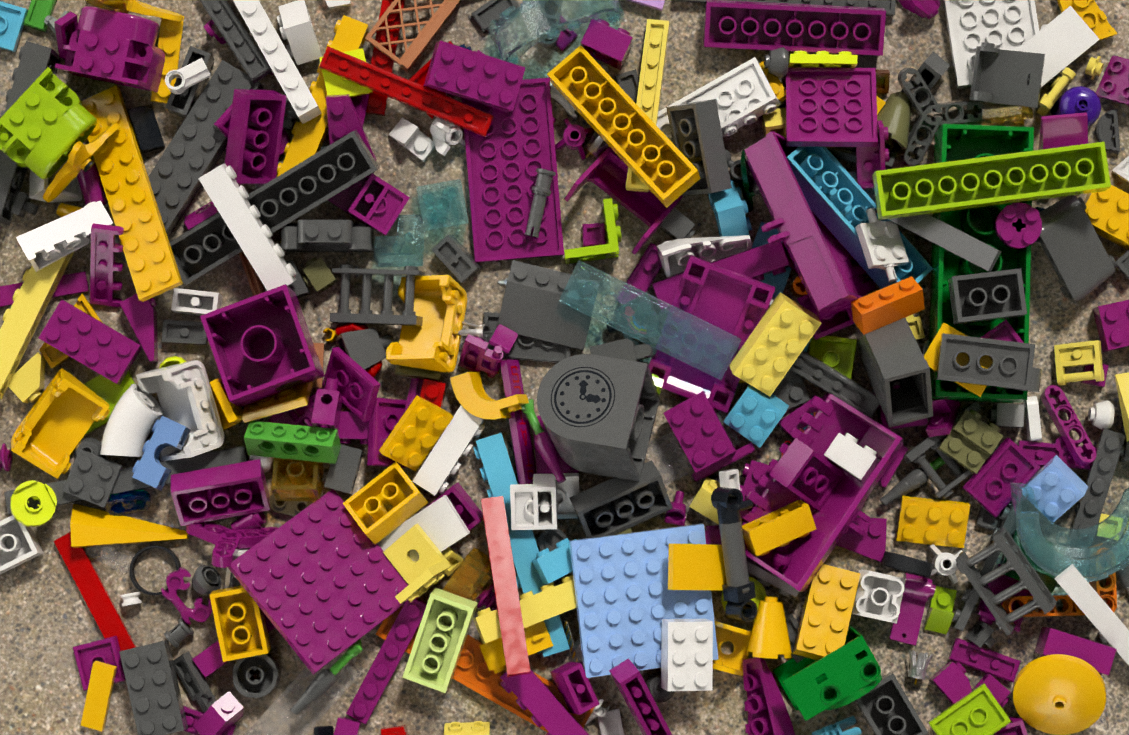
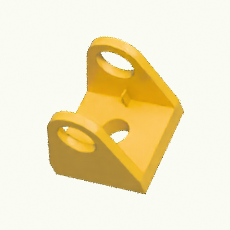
(739, 637)

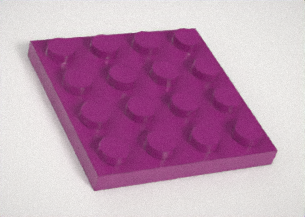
(831, 107)

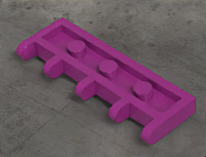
(103, 264)

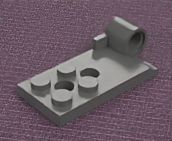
(1009, 369)

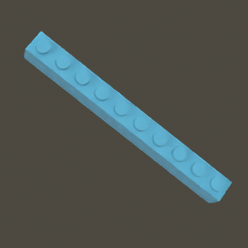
(500, 476)

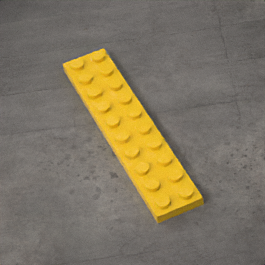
(132, 198)

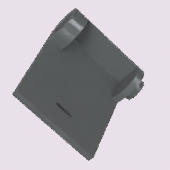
(1004, 75)

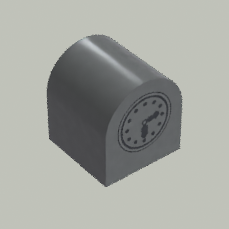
(600, 413)

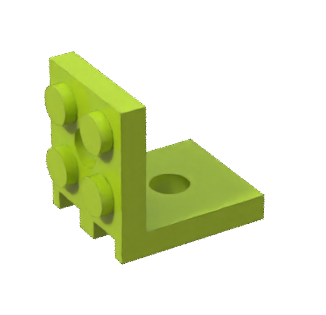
(604, 251)

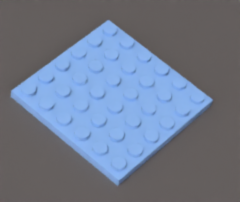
(626, 596)

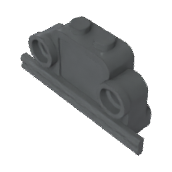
(327, 236)

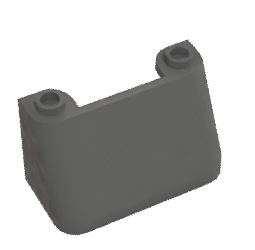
(1074, 248)

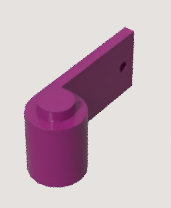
(915, 594)

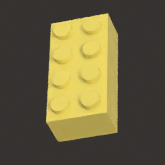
(775, 344)

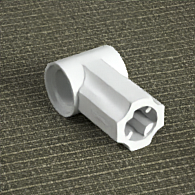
(189, 74)

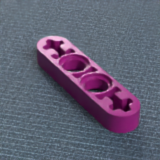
(1071, 424)

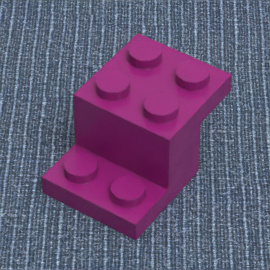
(372, 202)

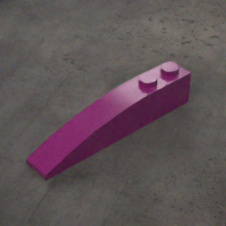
(764, 701)

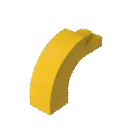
(475, 400)

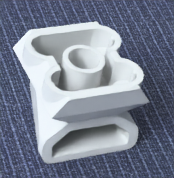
(879, 596)

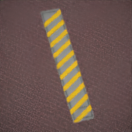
(570, 641)

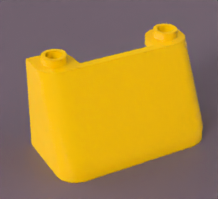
(437, 341)
(58, 423)

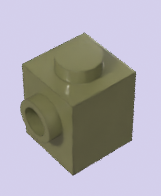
(318, 275)

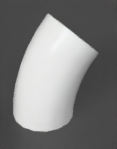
(130, 423)

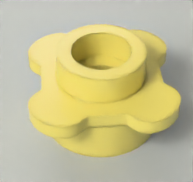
(1094, 67)

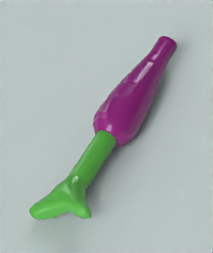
(544, 443)

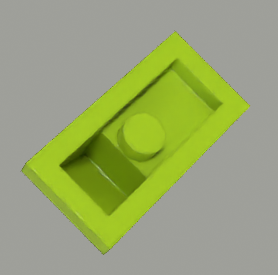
(940, 610)

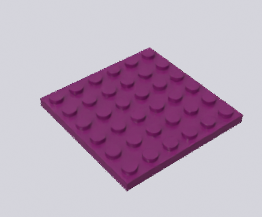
(320, 581)

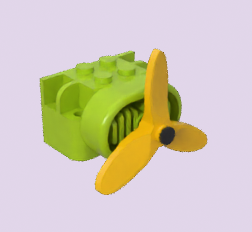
(48, 130)

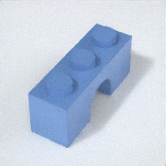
(149, 467)

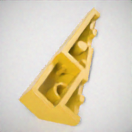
(99, 528)

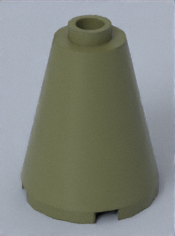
(896, 117)

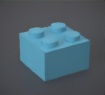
(756, 415)

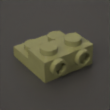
(971, 441)

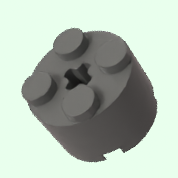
(256, 688)

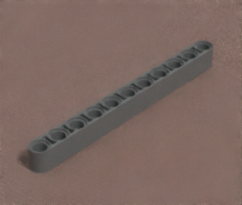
(127, 483)

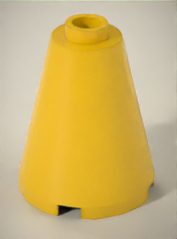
(769, 631)

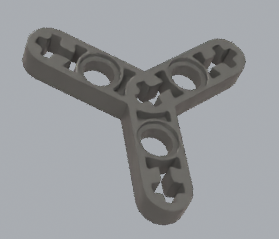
(924, 108)

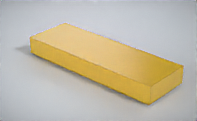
(98, 696)

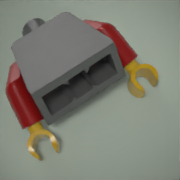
(361, 345)

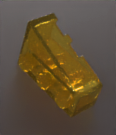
(470, 575)

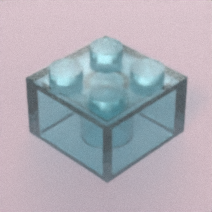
(441, 205)

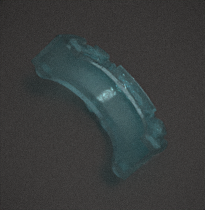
(543, 19)
(1092, 550)

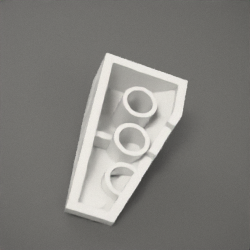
(676, 253)

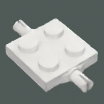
(882, 244)

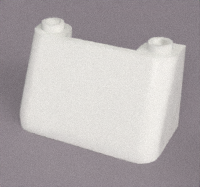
(188, 400)

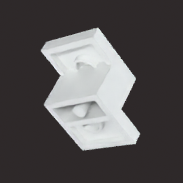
(543, 502)

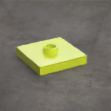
(339, 86)

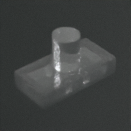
(113, 556)

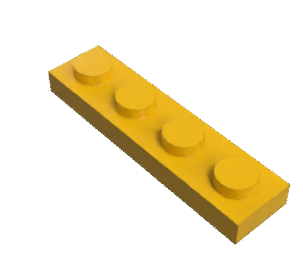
(169, 42)

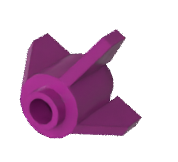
(922, 8)
(574, 144)

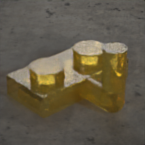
(1014, 114)

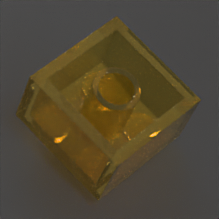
(296, 480)

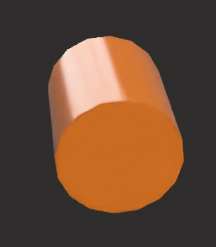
(797, 288)

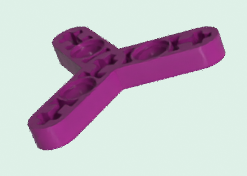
(226, 540)

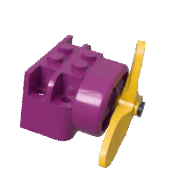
(117, 44)

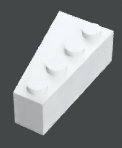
(62, 235)

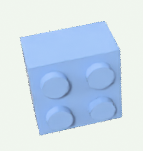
(1056, 488)

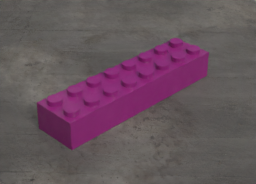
(794, 27)

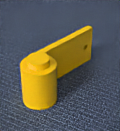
(536, 640)

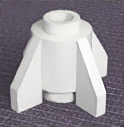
(445, 135)
(938, 563)

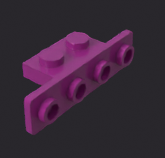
(872, 158)

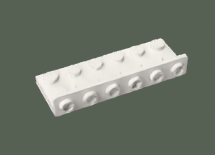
(739, 96)

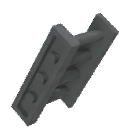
(387, 315)
(917, 456)
(1015, 561)

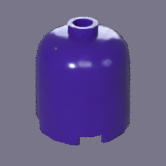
(1069, 103)

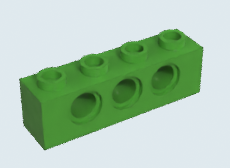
(292, 442)

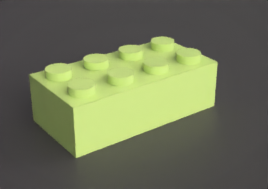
(440, 640)

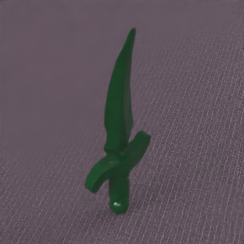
(745, 185)

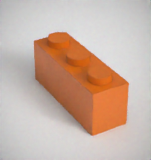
(887, 305)

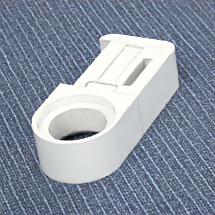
(1032, 418)

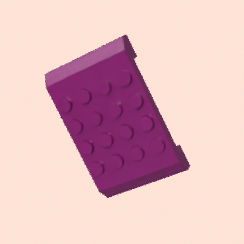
(725, 301)

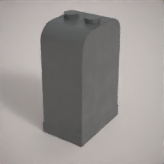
(893, 359)

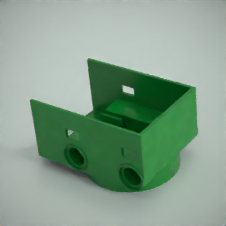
(832, 679)

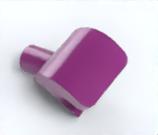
(677, 514)

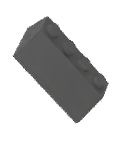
(699, 138)

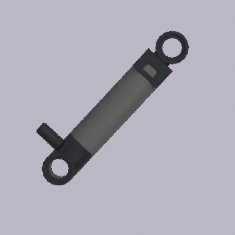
(738, 588)

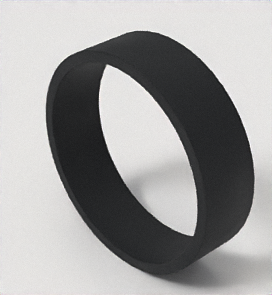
(907, 564)
(132, 565)

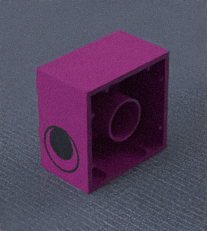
(262, 346)

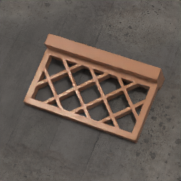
(424, 36)

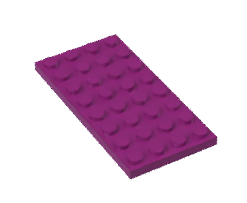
(503, 176)

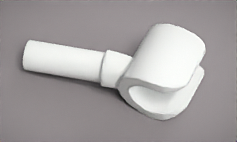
(598, 711)

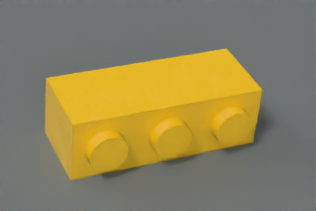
(778, 528)

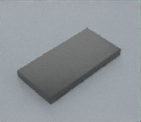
(528, 348)

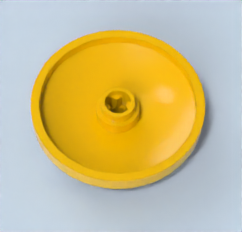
(1059, 694)

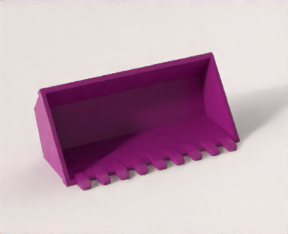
(814, 250)
(845, 502)

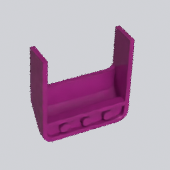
(611, 175)

